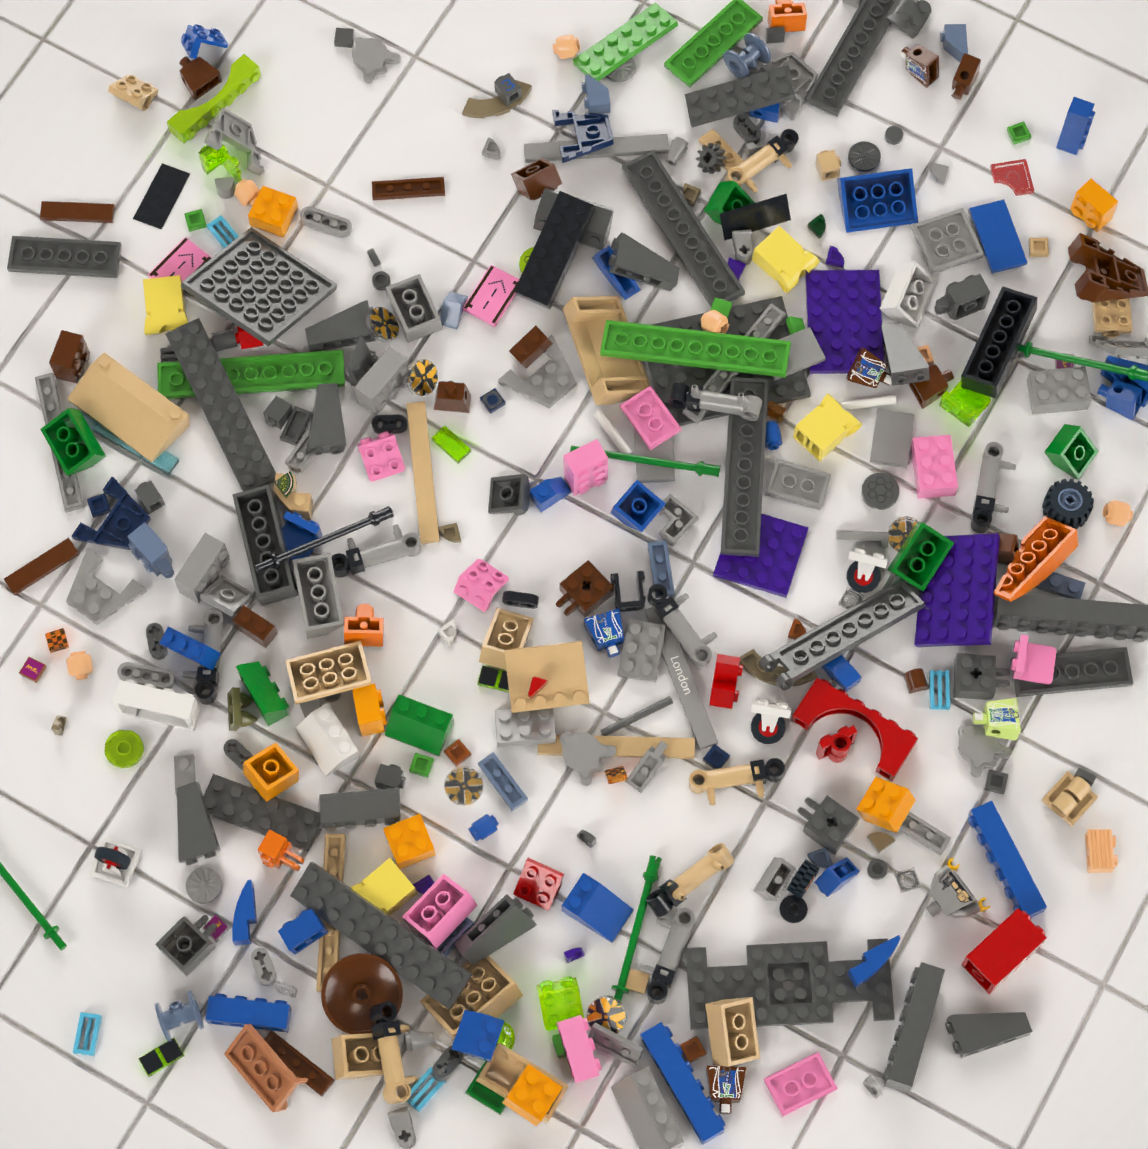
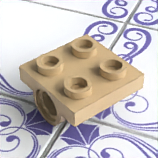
(133, 91)
(1112, 317)
(1070, 798)

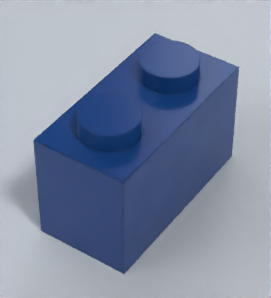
(302, 931)

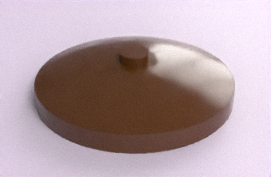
(354, 987)

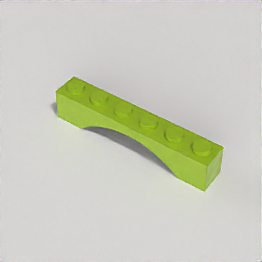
(188, 122)

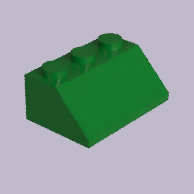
(73, 442)
(920, 556)
(263, 691)
(419, 725)

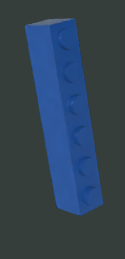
(1006, 859)
(682, 1083)

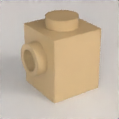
(828, 165)

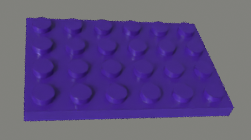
(844, 316)
(961, 595)

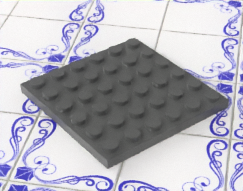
(259, 286)

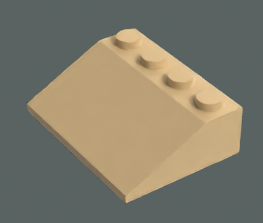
(559, 664)
(328, 672)
(487, 992)

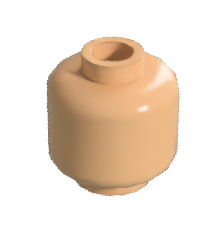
(566, 46)
(246, 192)
(714, 322)
(1117, 513)
(79, 665)

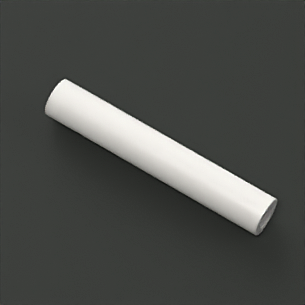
(868, 402)
(612, 433)

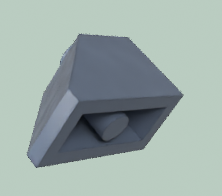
(954, 40)

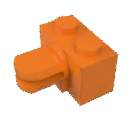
(787, 14)
(364, 627)
(274, 851)

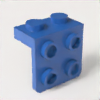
(198, 34)
(299, 532)

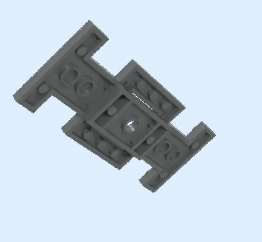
(815, 984)

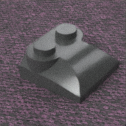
(909, 15)
(361, 361)
(509, 494)

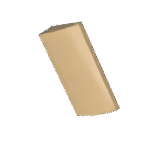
(505, 1069)

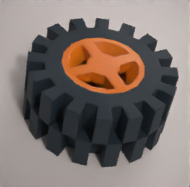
(803, 879)

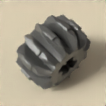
(708, 152)

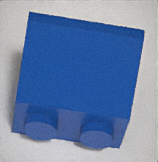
(637, 507)
(477, 1035)

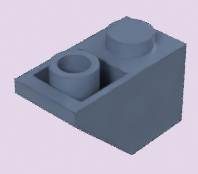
(597, 96)

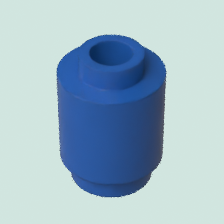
(773, 435)
(483, 827)

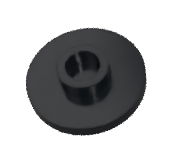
(793, 909)

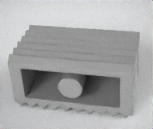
(774, 879)

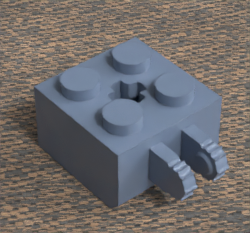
(151, 551)

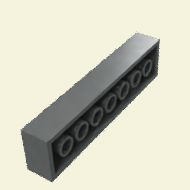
(1072, 617)

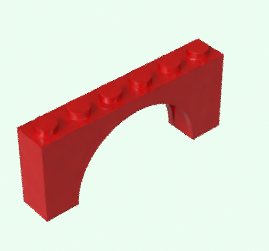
(826, 700)

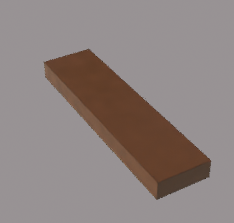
(408, 188)
(77, 212)
(41, 566)
(299, 1064)

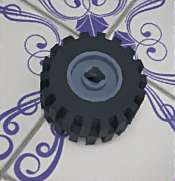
(1068, 503)

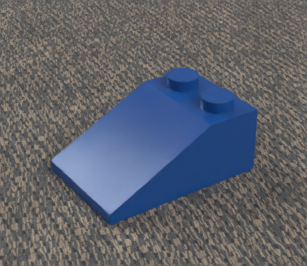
(1111, 376)
(596, 908)

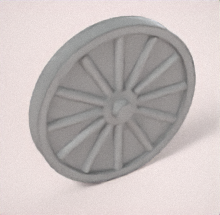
(623, 72)
(203, 885)

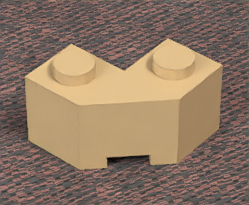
(296, 502)

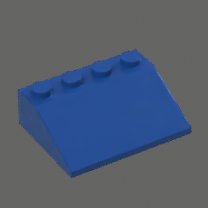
(878, 200)

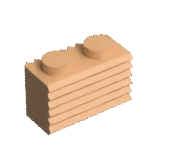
(1100, 851)

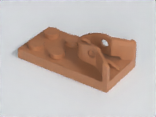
(262, 1068)

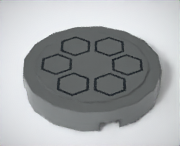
(880, 491)

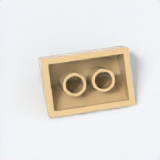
(732, 1031)

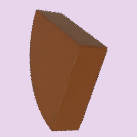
(796, 630)

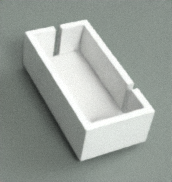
(156, 704)

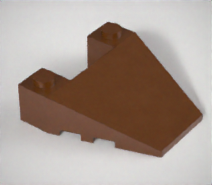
(1105, 274)

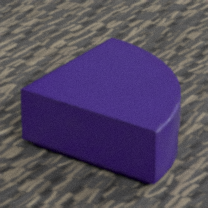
(834, 257)
(737, 267)
(424, 884)
(573, 954)

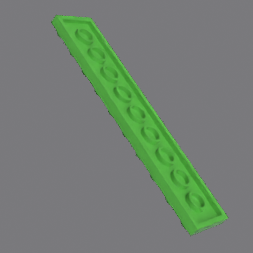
(695, 348)
(262, 373)

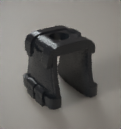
(631, 605)

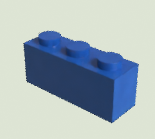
(190, 648)

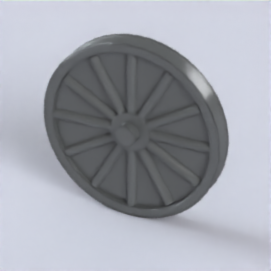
(864, 156)

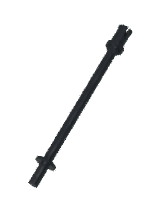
(374, 518)

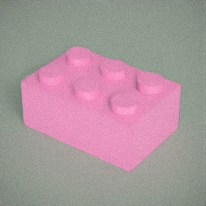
(934, 466)
(585, 467)
(439, 911)
(578, 1048)

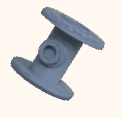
(746, 60)
(179, 1013)

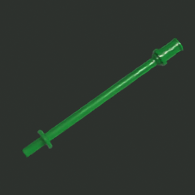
(1132, 372)
(699, 468)
(650, 877)
(50, 932)

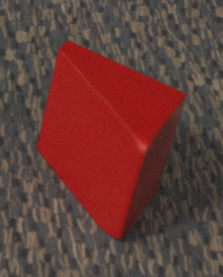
(536, 685)

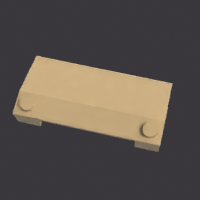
(608, 377)
(129, 407)

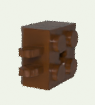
(585, 600)

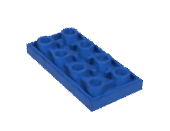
(998, 236)

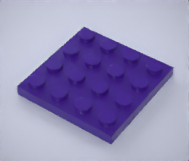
(777, 560)

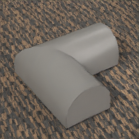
(680, 520)

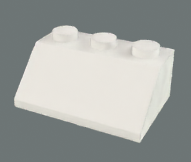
(908, 294)
(327, 740)

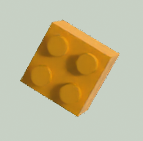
(1094, 205)
(273, 211)
(369, 714)
(270, 772)
(886, 804)
(409, 841)
(532, 1095)

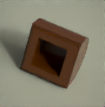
(916, 680)

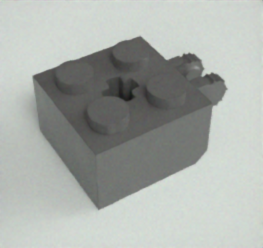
(963, 297)
(985, 669)
(828, 812)
(187, 933)

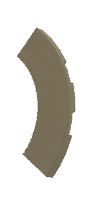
(495, 106)
(751, 664)

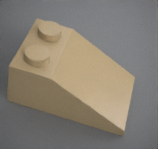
(506, 632)
(356, 1056)

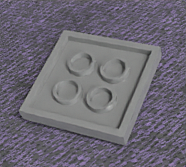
(947, 240)

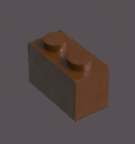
(530, 347)
(254, 626)

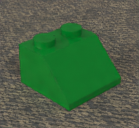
(726, 198)
(1071, 450)

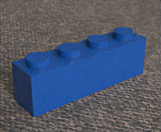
(1076, 126)
(240, 1011)

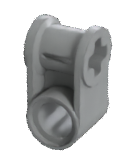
(742, 245)
(401, 1125)

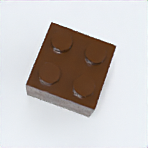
(535, 178)
(69, 357)

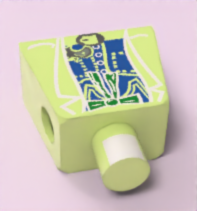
(1000, 719)

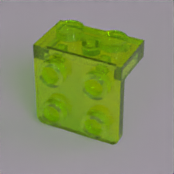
(213, 158)
(964, 404)
(559, 1001)

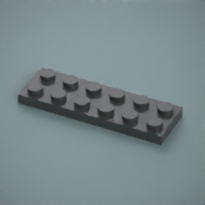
(740, 96)
(64, 256)
(1083, 672)
(248, 810)

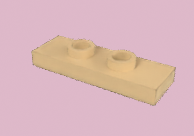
(733, 158)

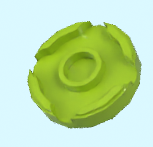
(124, 748)

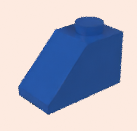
(549, 493)
(836, 876)

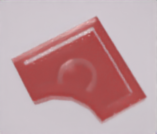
(1013, 174)

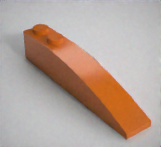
(1037, 558)

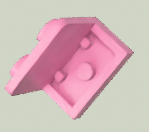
(381, 456)
(480, 584)
(1033, 661)

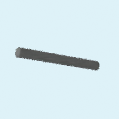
(636, 716)

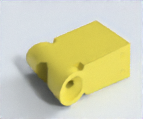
(784, 259)
(164, 304)
(825, 427)
(386, 888)

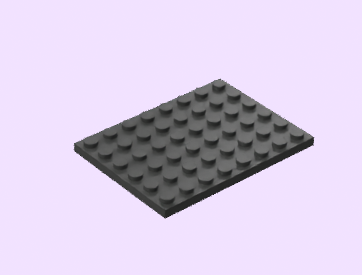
(740, 321)

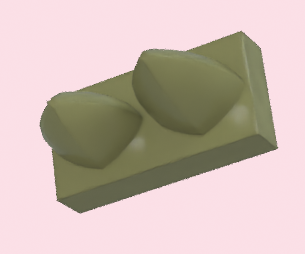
(237, 717)

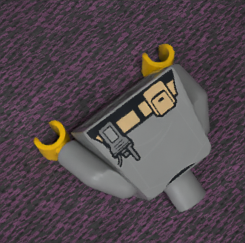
(952, 894)

